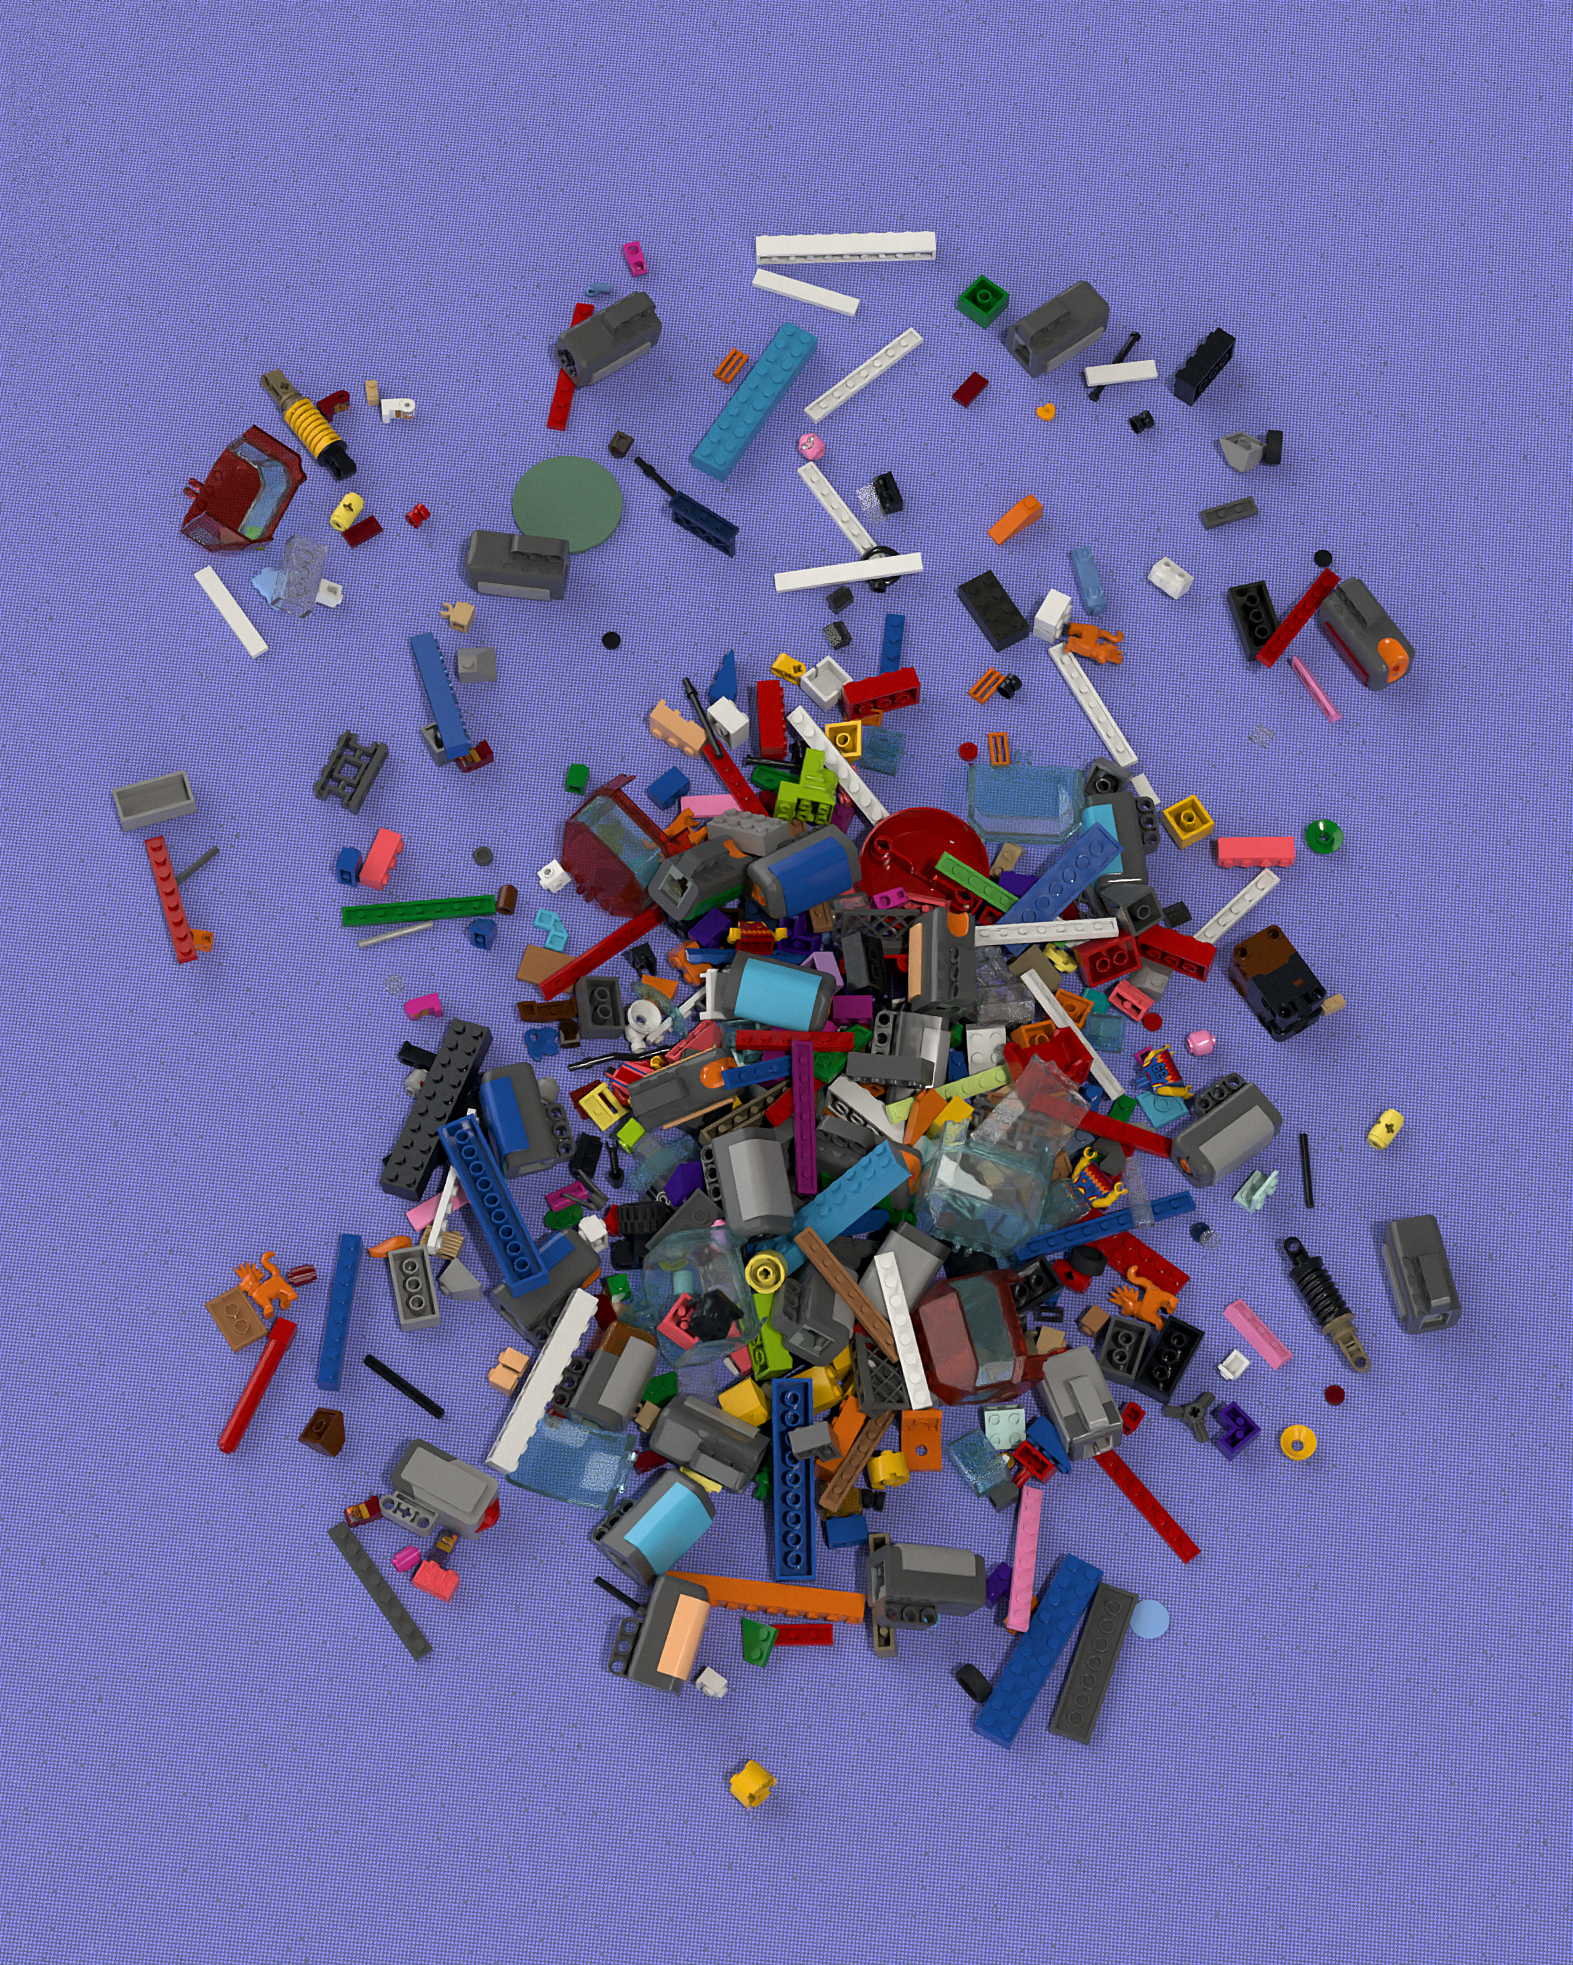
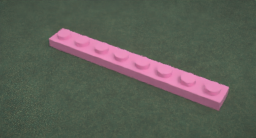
(1024, 1559)

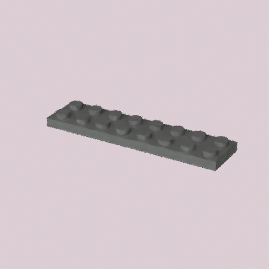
(1094, 1663)

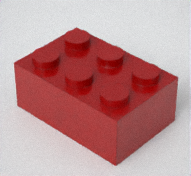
(1107, 958)

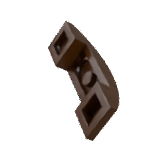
(547, 1011)

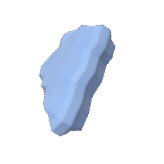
(266, 583)

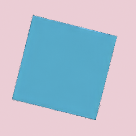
(1161, 1109)

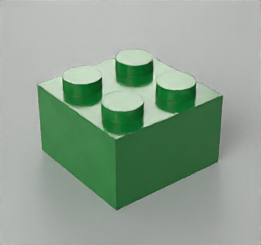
(983, 301)

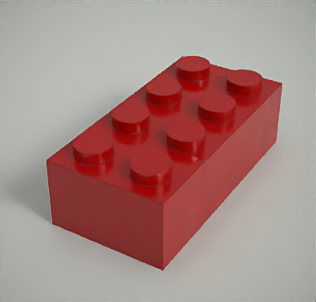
(881, 692)
(771, 720)
(1177, 951)

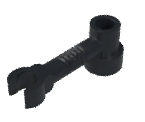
(616, 1174)

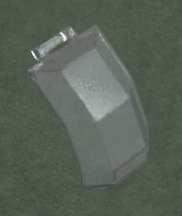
(1035, 1112)

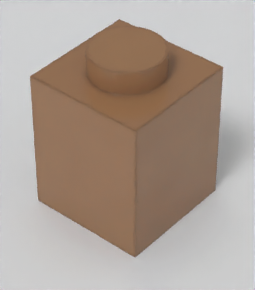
(1094, 1322)

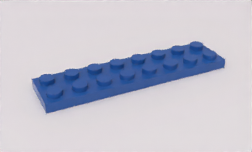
(1063, 881)

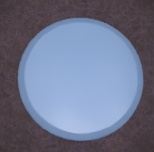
(1149, 1619)

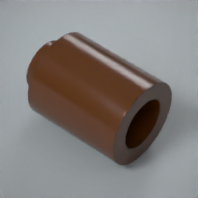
(507, 900)

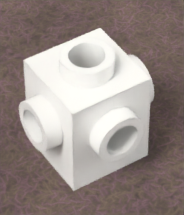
(553, 876)

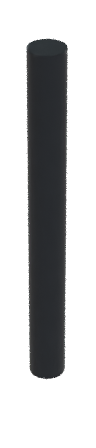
(1306, 1170)

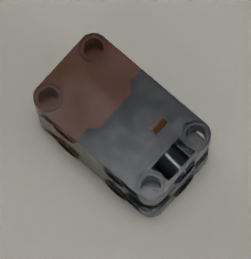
(1276, 983)

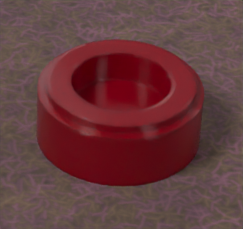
(1334, 1395)

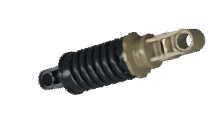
(1326, 1303)

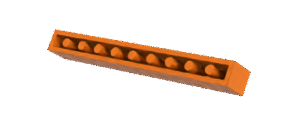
(779, 1598)

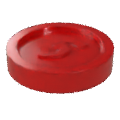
(1152, 1022)

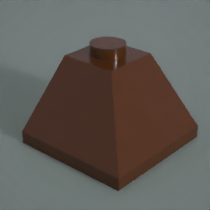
(325, 1432)

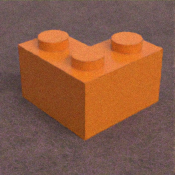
(691, 971)

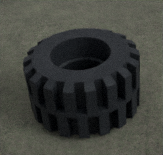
(641, 1217)

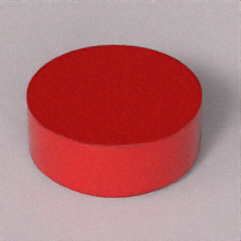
(968, 751)

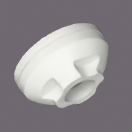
(649, 1014)

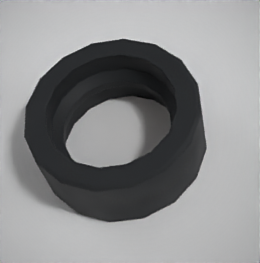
(1274, 447)
(1087, 1260)
(973, 1682)

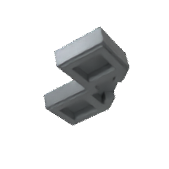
(1115, 1158)

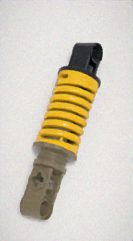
(309, 425)

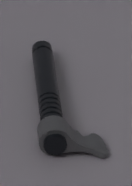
(640, 1609)

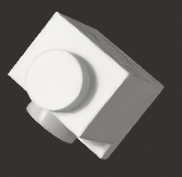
(329, 593)
(712, 1683)

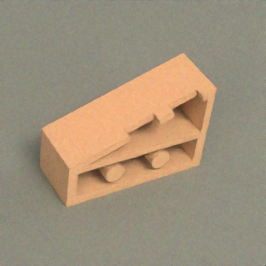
(677, 731)

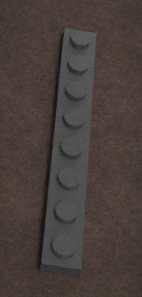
(380, 1591)

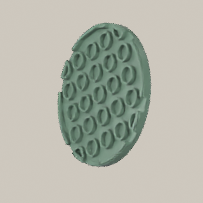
(568, 501)

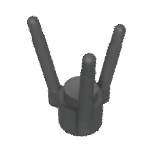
(597, 1198)

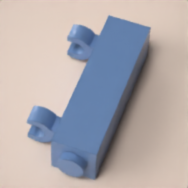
(1088, 581)

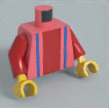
(628, 1074)

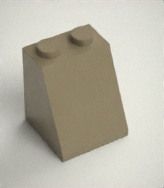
(1034, 959)

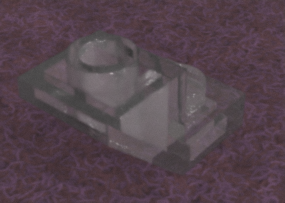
(871, 505)

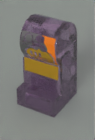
(444, 1548)

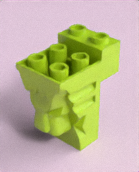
(813, 796)

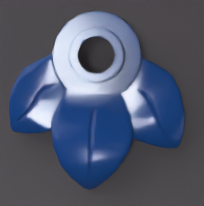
(543, 1045)

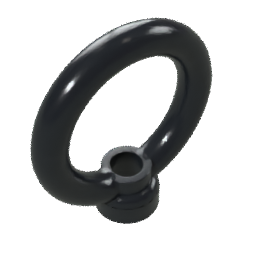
(880, 584)

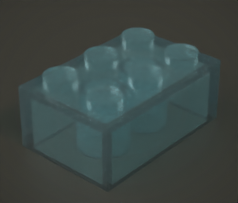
(1062, 1207)
(978, 1462)

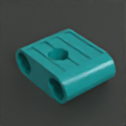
(1100, 1000)

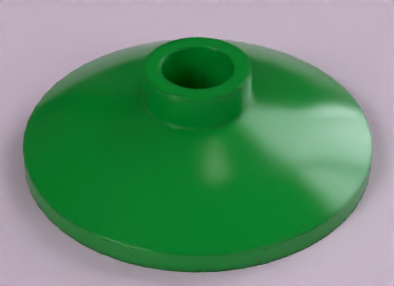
(1324, 829)
(564, 1218)

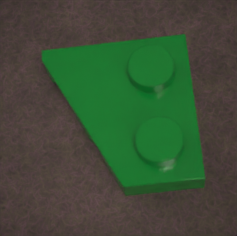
(661, 1389)
(758, 1642)

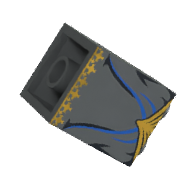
(1133, 906)

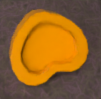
(1047, 412)

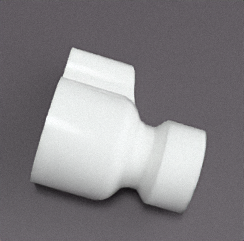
(636, 1038)

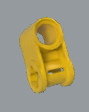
(788, 668)

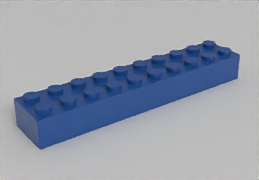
(493, 1206)
(792, 1483)
(1038, 1651)

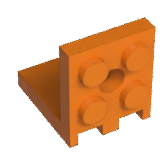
(918, 1430)

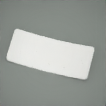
(1143, 788)

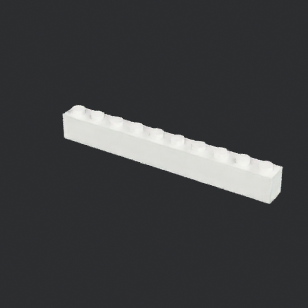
(845, 248)
(541, 1381)

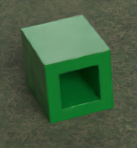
(577, 779)
(618, 1288)

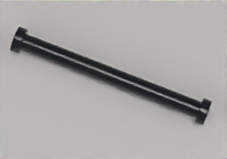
(1134, 336)
(774, 763)

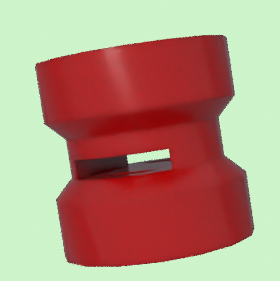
(416, 516)

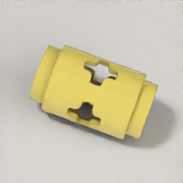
(346, 512)
(1389, 1122)

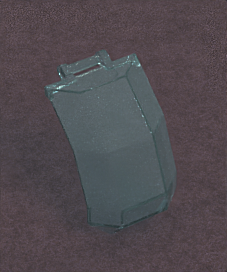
(575, 1463)

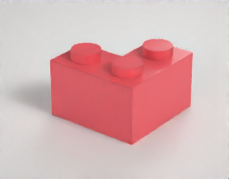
(677, 1321)

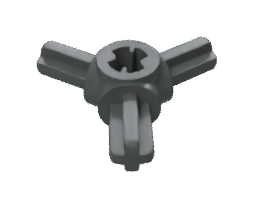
(1197, 1408)

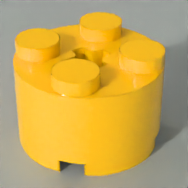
(888, 1470)
(752, 1784)

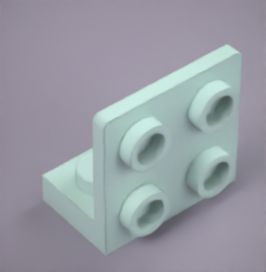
(1255, 1191)
(1005, 1425)

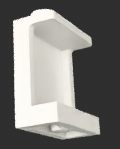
(715, 991)

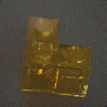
(851, 1505)

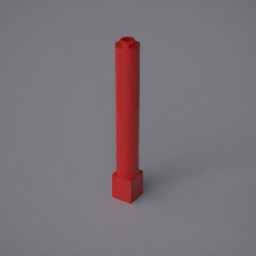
(279, 1342)

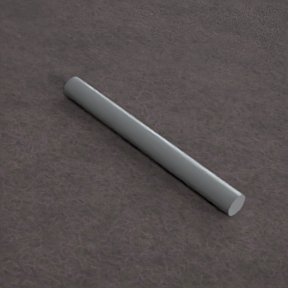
(395, 934)

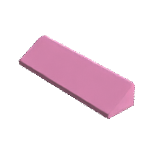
(1315, 689)
(709, 805)
(426, 1212)
(1257, 1334)

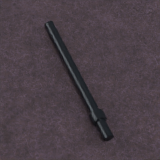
(649, 471)
(692, 694)

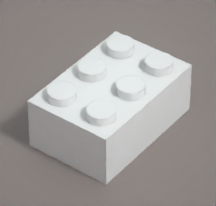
(985, 1047)

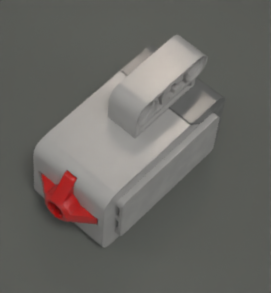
(1080, 1403)
(442, 1492)

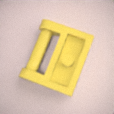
(598, 1110)
(708, 1484)

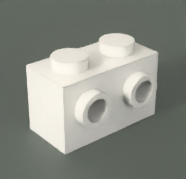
(1170, 578)
(594, 1232)

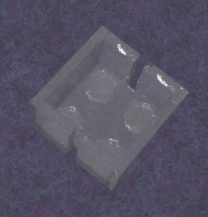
(699, 1382)

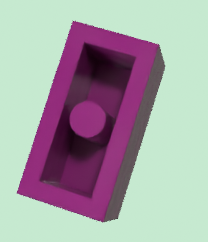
(853, 1010)

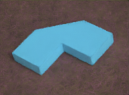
(551, 923)

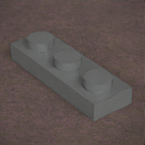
(1229, 512)

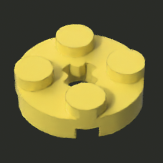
(1062, 960)

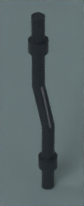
(589, 1062)

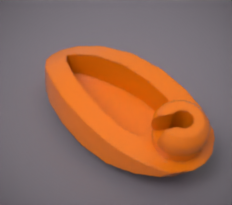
(393, 1243)

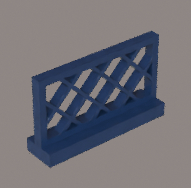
(704, 523)

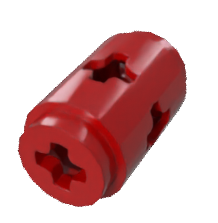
(1080, 1282)

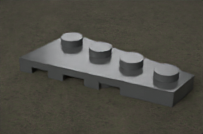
(695, 1213)

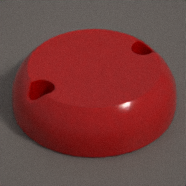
(915, 845)

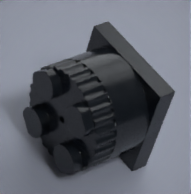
(713, 1315)

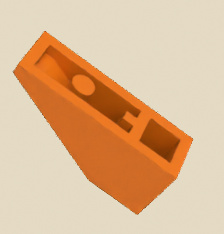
(1016, 519)
(922, 1114)

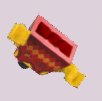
(755, 937)

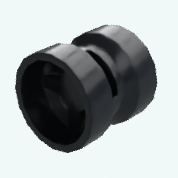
(1141, 422)
(1009, 686)
(799, 749)
(869, 1500)

